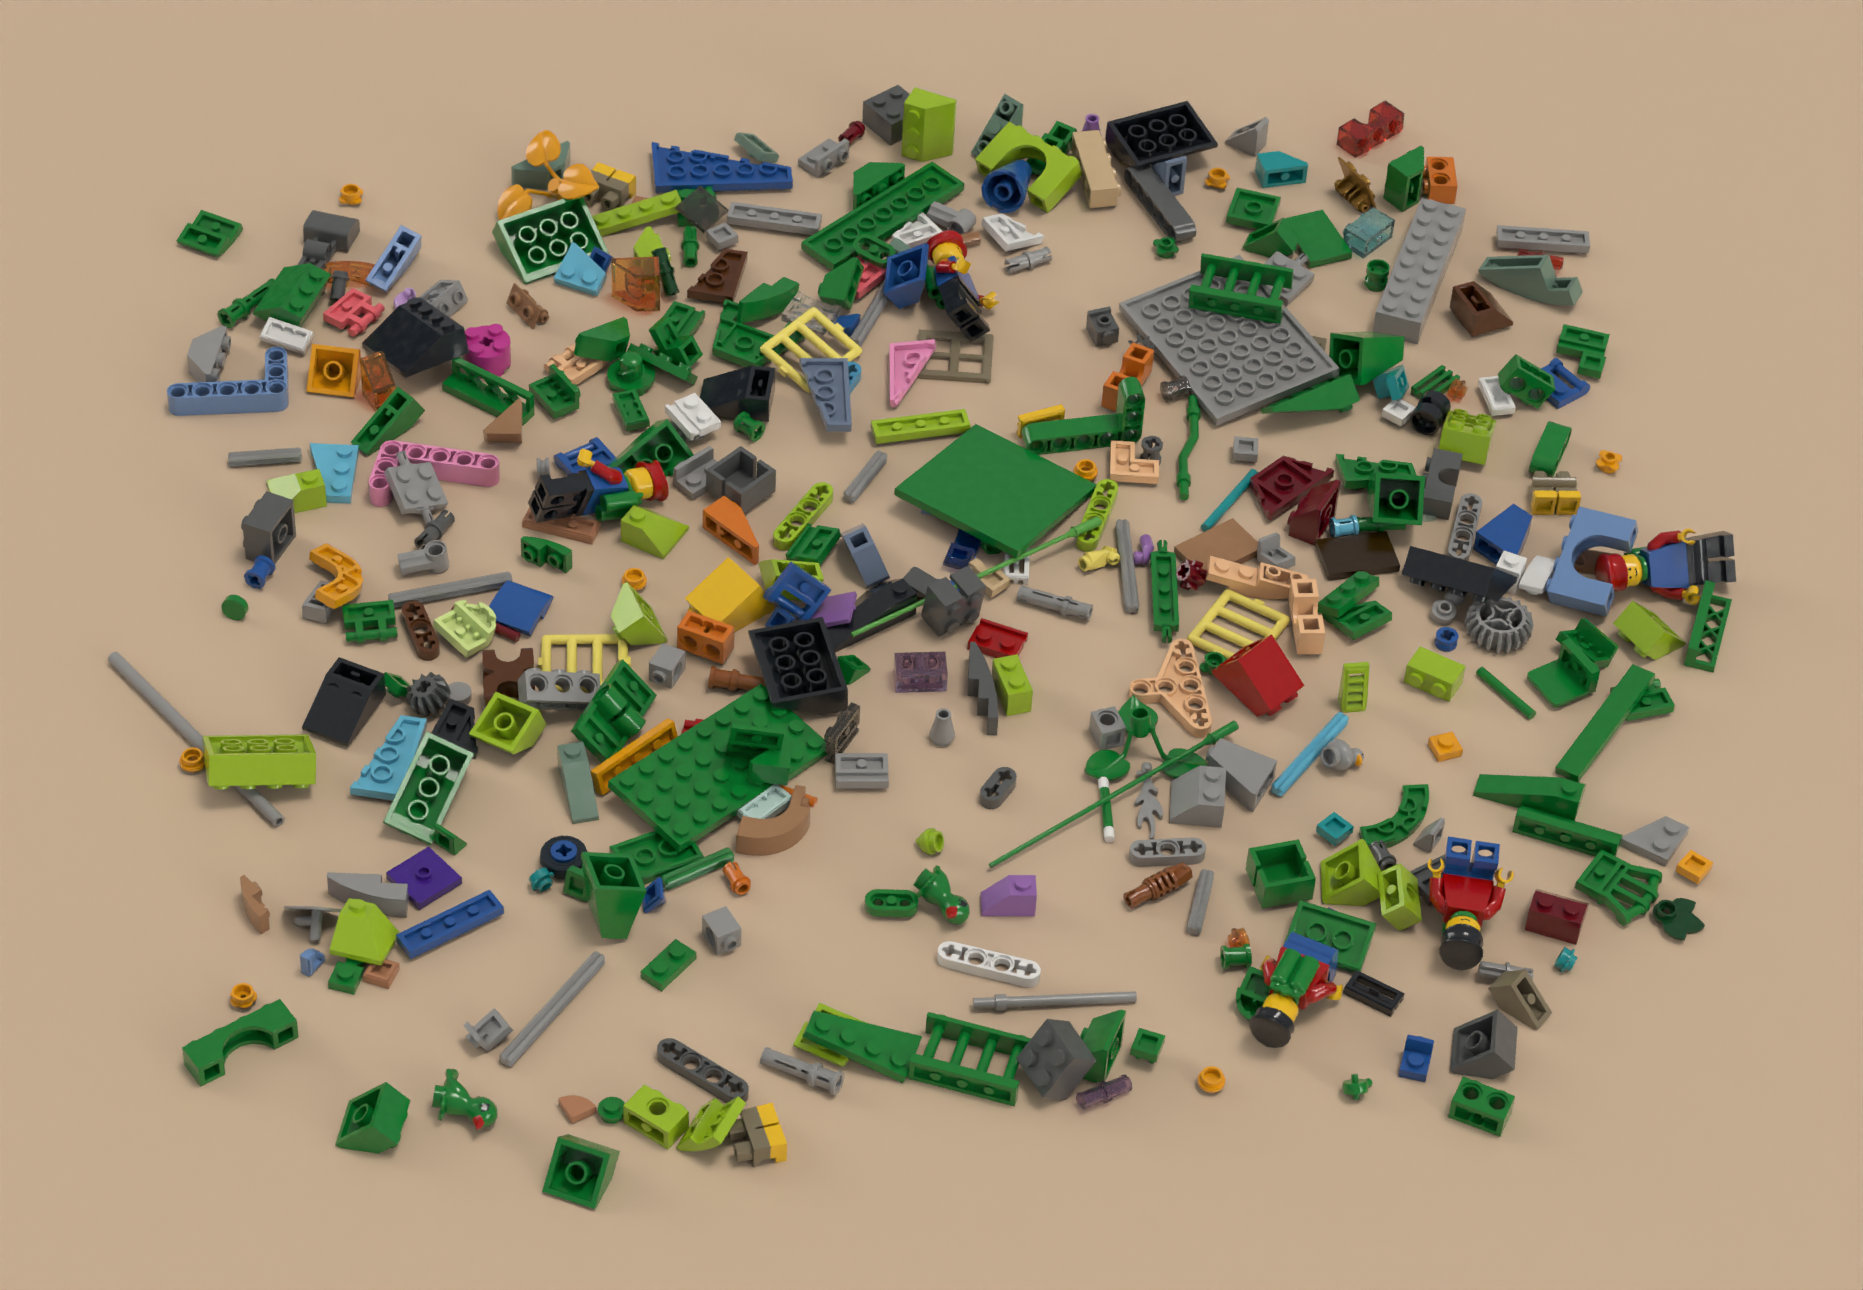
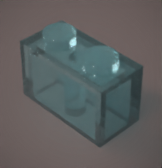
(1368, 232)

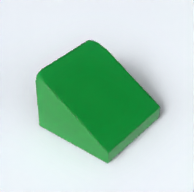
(852, 668)
(448, 840)

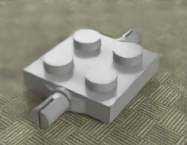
(1301, 276)
(415, 487)

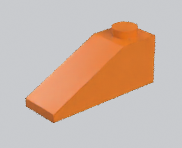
(729, 525)

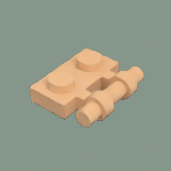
(575, 367)

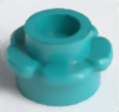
(541, 879)
(1565, 959)

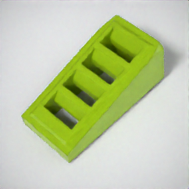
(1354, 689)

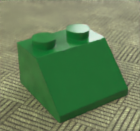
(1104, 1041)
(374, 1120)
(580, 1170)

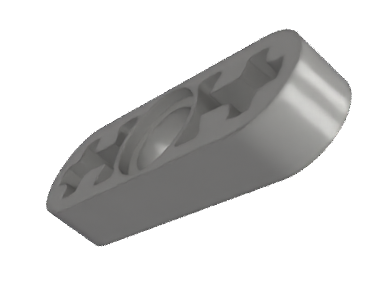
(1159, 859)

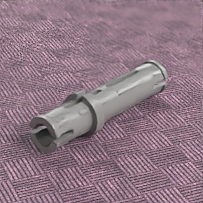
(1065, 605)

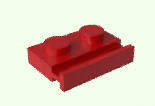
(997, 639)

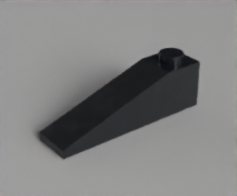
(872, 606)

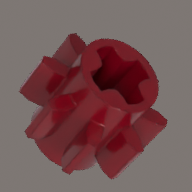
(1191, 574)

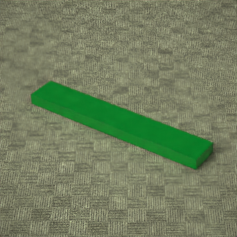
(1605, 723)

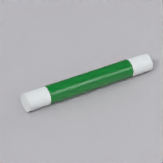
(1106, 811)

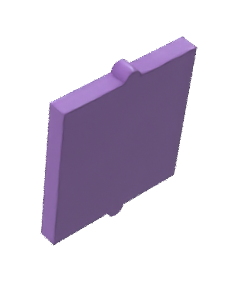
(837, 609)

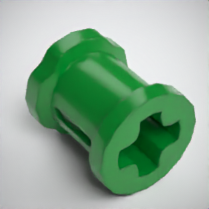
(750, 431)
(1235, 956)

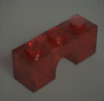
(1382, 124)

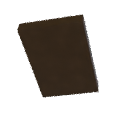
(1354, 553)

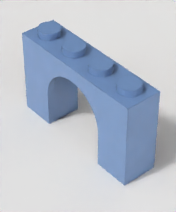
(1588, 530)

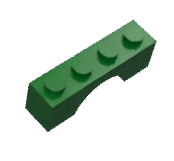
(268, 1026)

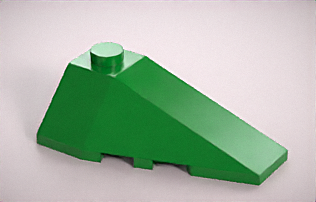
(656, 443)
(1543, 793)

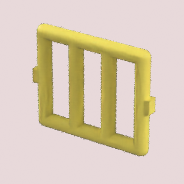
(799, 325)
(1219, 609)
(572, 641)

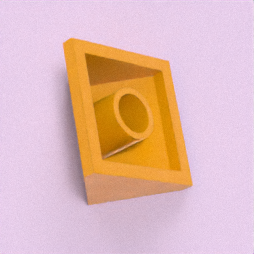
(334, 370)

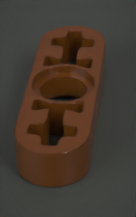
(419, 639)

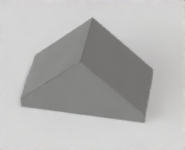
(1250, 138)

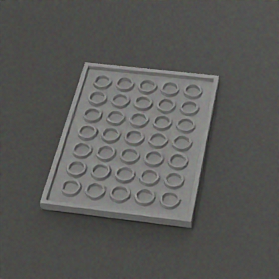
(1227, 358)

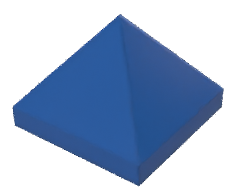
(601, 258)
(779, 617)
(654, 896)

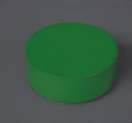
(234, 607)

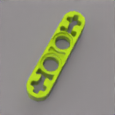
(1104, 514)
(780, 534)

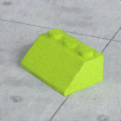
(928, 126)

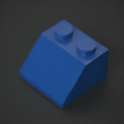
(906, 275)

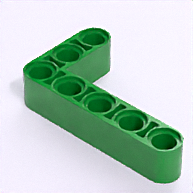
(1091, 431)

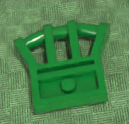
(1602, 883)

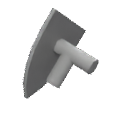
(313, 921)

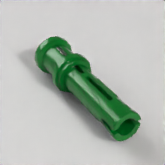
(241, 308)

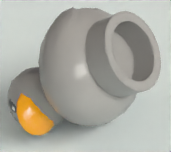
(1340, 756)

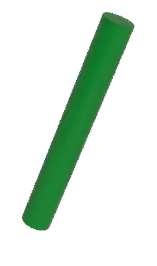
(1506, 693)

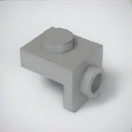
(1271, 552)
(488, 1031)

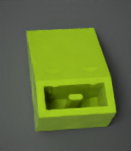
(1468, 435)

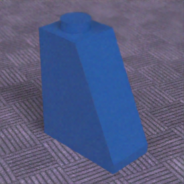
(1503, 533)

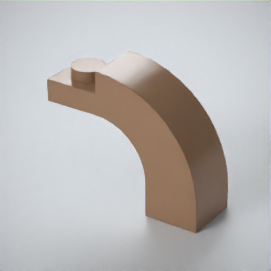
(775, 834)

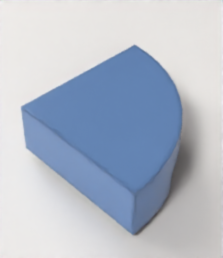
(310, 961)

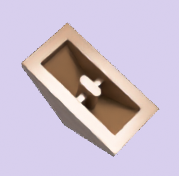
(506, 426)

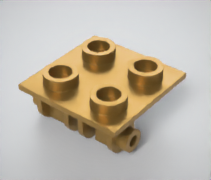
(1355, 187)

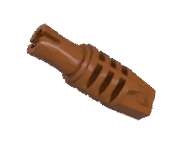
(1158, 884)

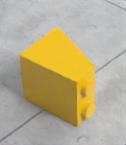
(729, 597)

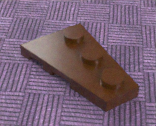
(722, 278)

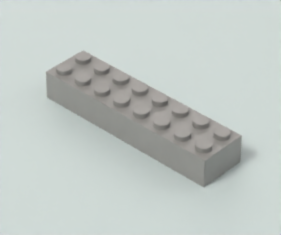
(1419, 270)

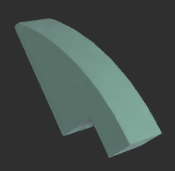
(1531, 278)

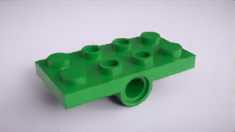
(614, 712)

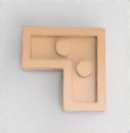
(1127, 468)

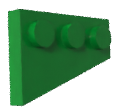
(1356, 472)

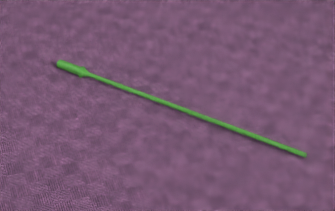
(1073, 532)

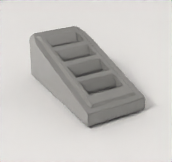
(318, 612)

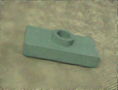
(756, 147)

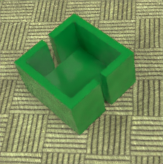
(1280, 873)

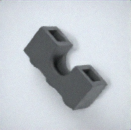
(1441, 482)

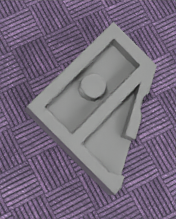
(1656, 840)

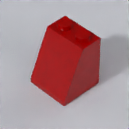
(1260, 676)

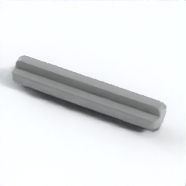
(264, 457)
(865, 476)
(1200, 902)

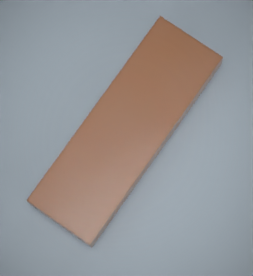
(571, 527)

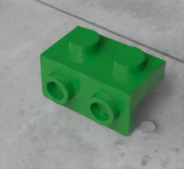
(556, 393)
(1593, 642)

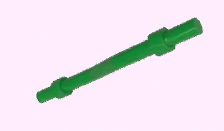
(1183, 478)

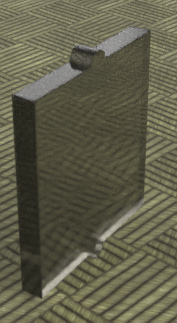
(701, 209)

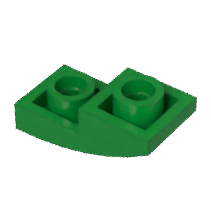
(544, 551)

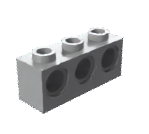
(549, 697)

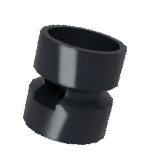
(1430, 412)

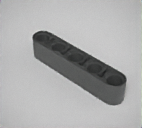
(1160, 203)

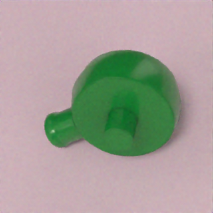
(1356, 1086)

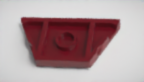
(1285, 483)

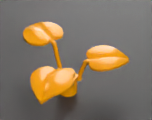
(541, 150)

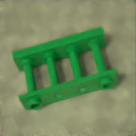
(1236, 303)
(964, 1079)

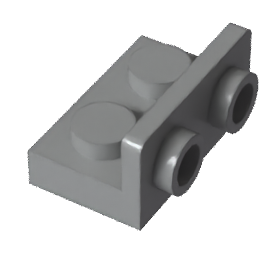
(824, 157)
(446, 296)
(691, 474)

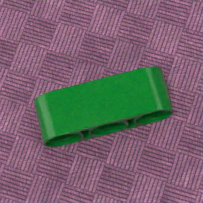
(1550, 448)

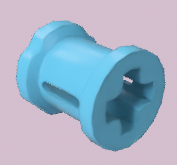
(1344, 526)

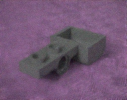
(325, 234)

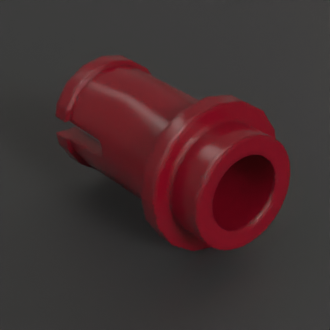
(855, 130)

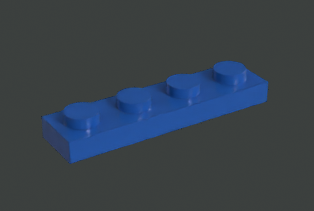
(449, 924)

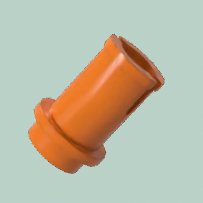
(739, 883)

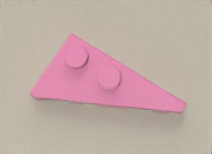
(905, 365)

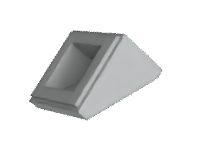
(1430, 835)

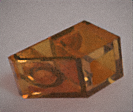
(376, 379)

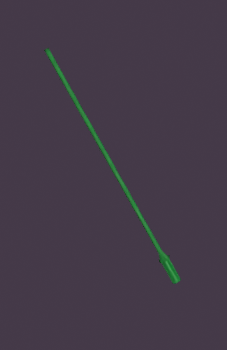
(1211, 739)

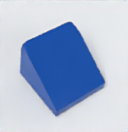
(848, 322)

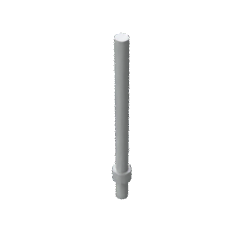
(1001, 1002)

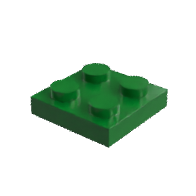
(1252, 209)

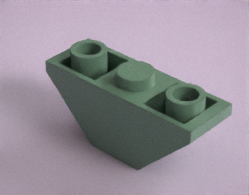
(1007, 111)
(539, 177)

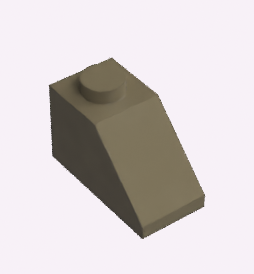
(1520, 998)

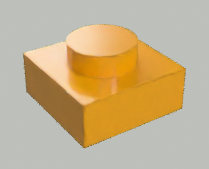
(1445, 746)
(1694, 866)

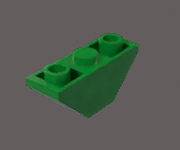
(874, 179)
(604, 341)

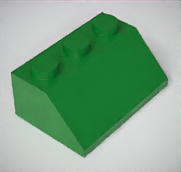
(293, 294)

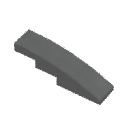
(982, 686)

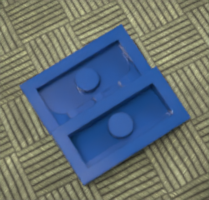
(520, 607)

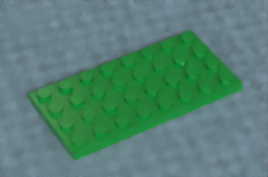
(699, 784)

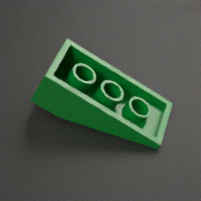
(428, 788)

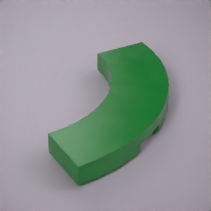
(1404, 822)

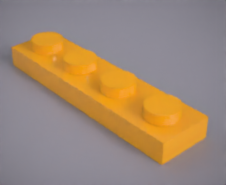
(632, 753)

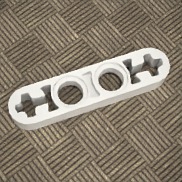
(990, 960)

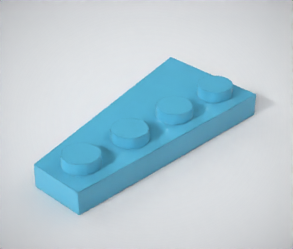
(391, 761)

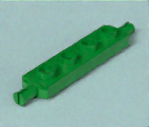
(1164, 591)

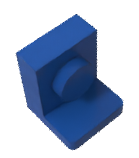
(1416, 1058)

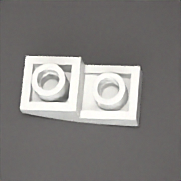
(1537, 575)

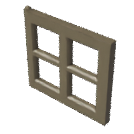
(955, 355)

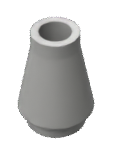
(942, 729)

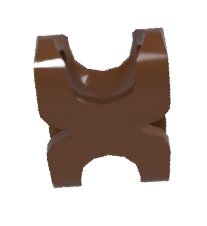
(502, 675)

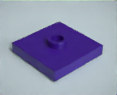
(426, 877)

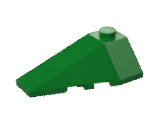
(1325, 396)

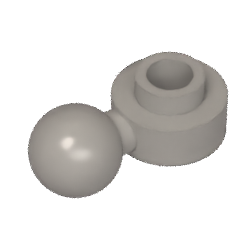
(1449, 604)

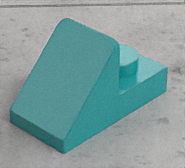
(1391, 383)

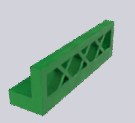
(483, 396)
(1700, 625)
(1565, 832)

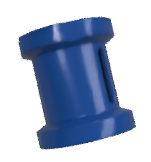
(262, 568)

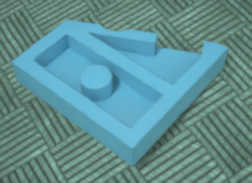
(580, 272)

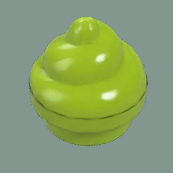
(930, 841)

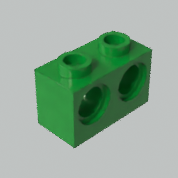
(1527, 379)
(1481, 1106)

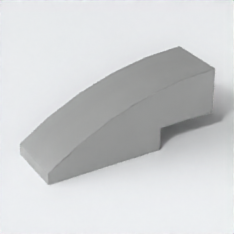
(388, 897)

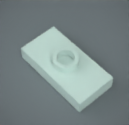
(767, 804)

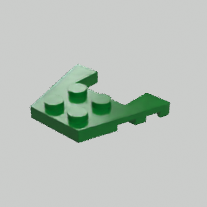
(741, 342)

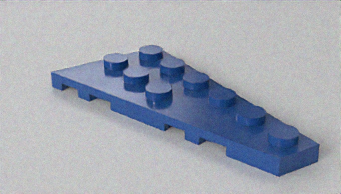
(689, 170)

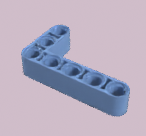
(235, 396)

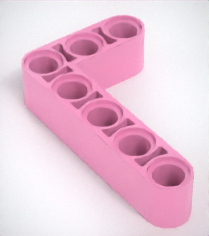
(448, 464)

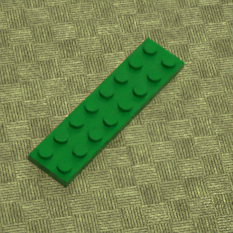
(883, 214)

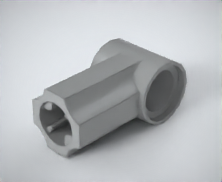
(953, 220)
(431, 558)

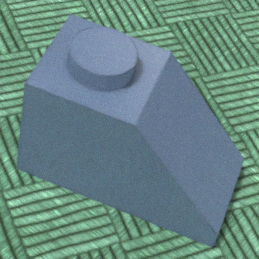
(1172, 174)

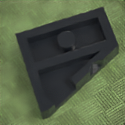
(456, 725)

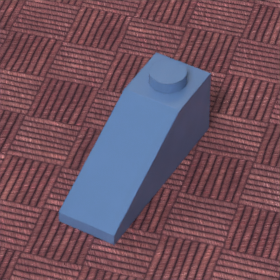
(395, 259)

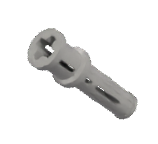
(813, 1073)

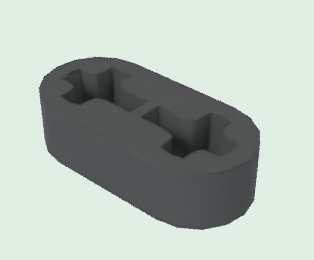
(1002, 790)

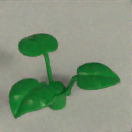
(1139, 722)

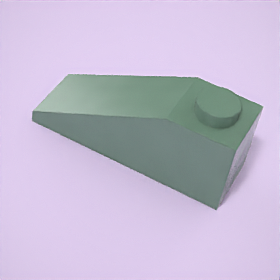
(577, 782)

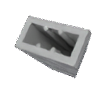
(1246, 771)

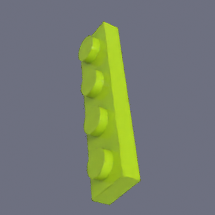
(637, 213)
(920, 426)

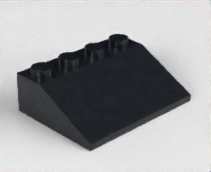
(1158, 135)
(417, 338)
(800, 667)

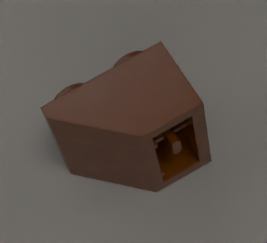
(1478, 309)

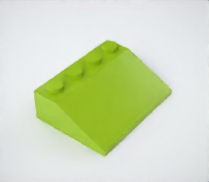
(259, 761)

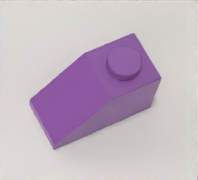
(1010, 897)

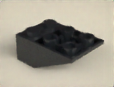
(741, 390)
(345, 701)

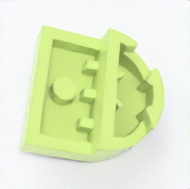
(467, 626)

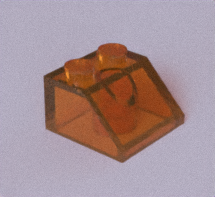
(636, 282)

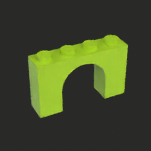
(1017, 144)

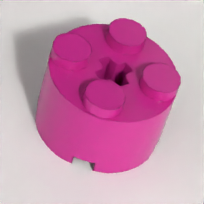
(489, 348)

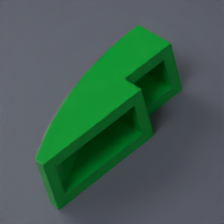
(1059, 136)
(767, 300)

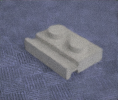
(861, 770)

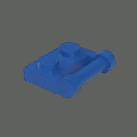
(1564, 394)
(568, 460)
(800, 585)

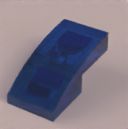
(962, 550)

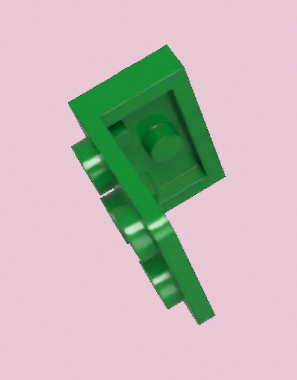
(1567, 677)

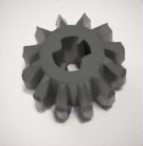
(428, 694)

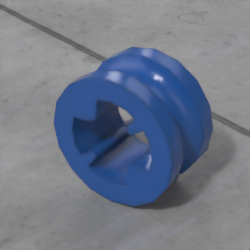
(1446, 645)

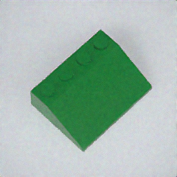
(540, 237)

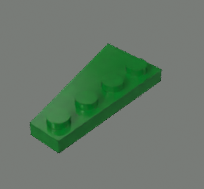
(865, 1043)

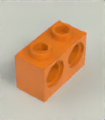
(1440, 179)
(705, 637)

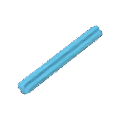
(1309, 754)

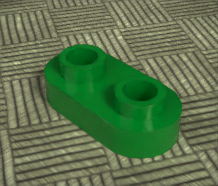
(877, 250)
(891, 903)

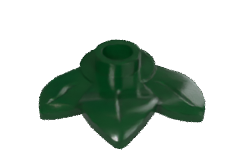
(1677, 917)

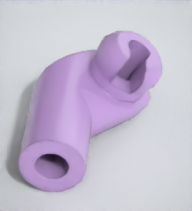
(404, 296)

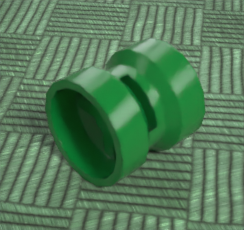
(1377, 275)

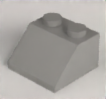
(1199, 797)

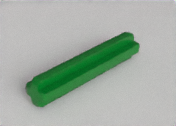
(697, 868)

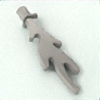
(1150, 803)

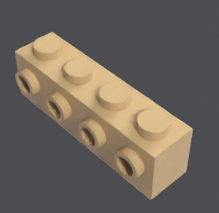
(1095, 165)

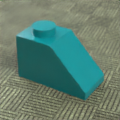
(1279, 169)

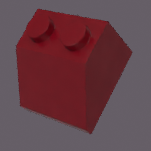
(1314, 512)
(1556, 916)

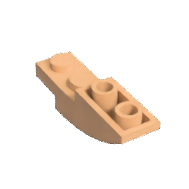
(1261, 583)

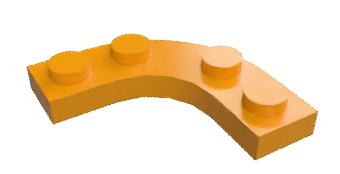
(347, 575)

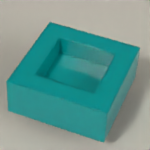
(1334, 828)

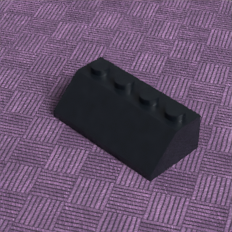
(1457, 574)

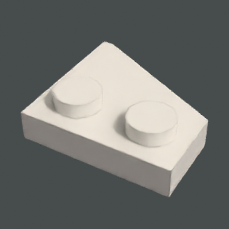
(918, 232)
(1009, 233)

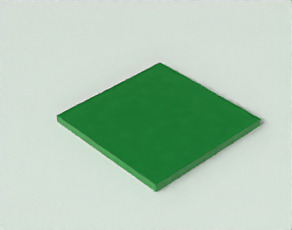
(995, 490)

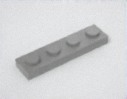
(774, 218)
(1543, 239)

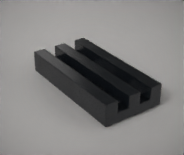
(1371, 995)

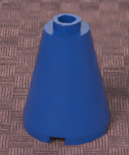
(1007, 186)

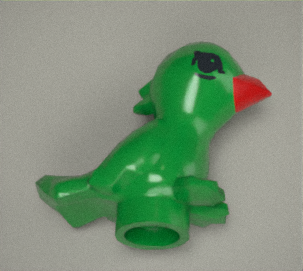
(936, 890)
(455, 1100)

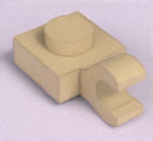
(994, 582)

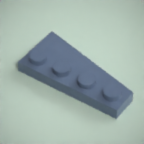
(830, 390)

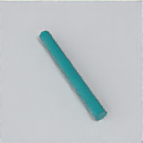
(1228, 501)

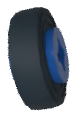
(560, 854)

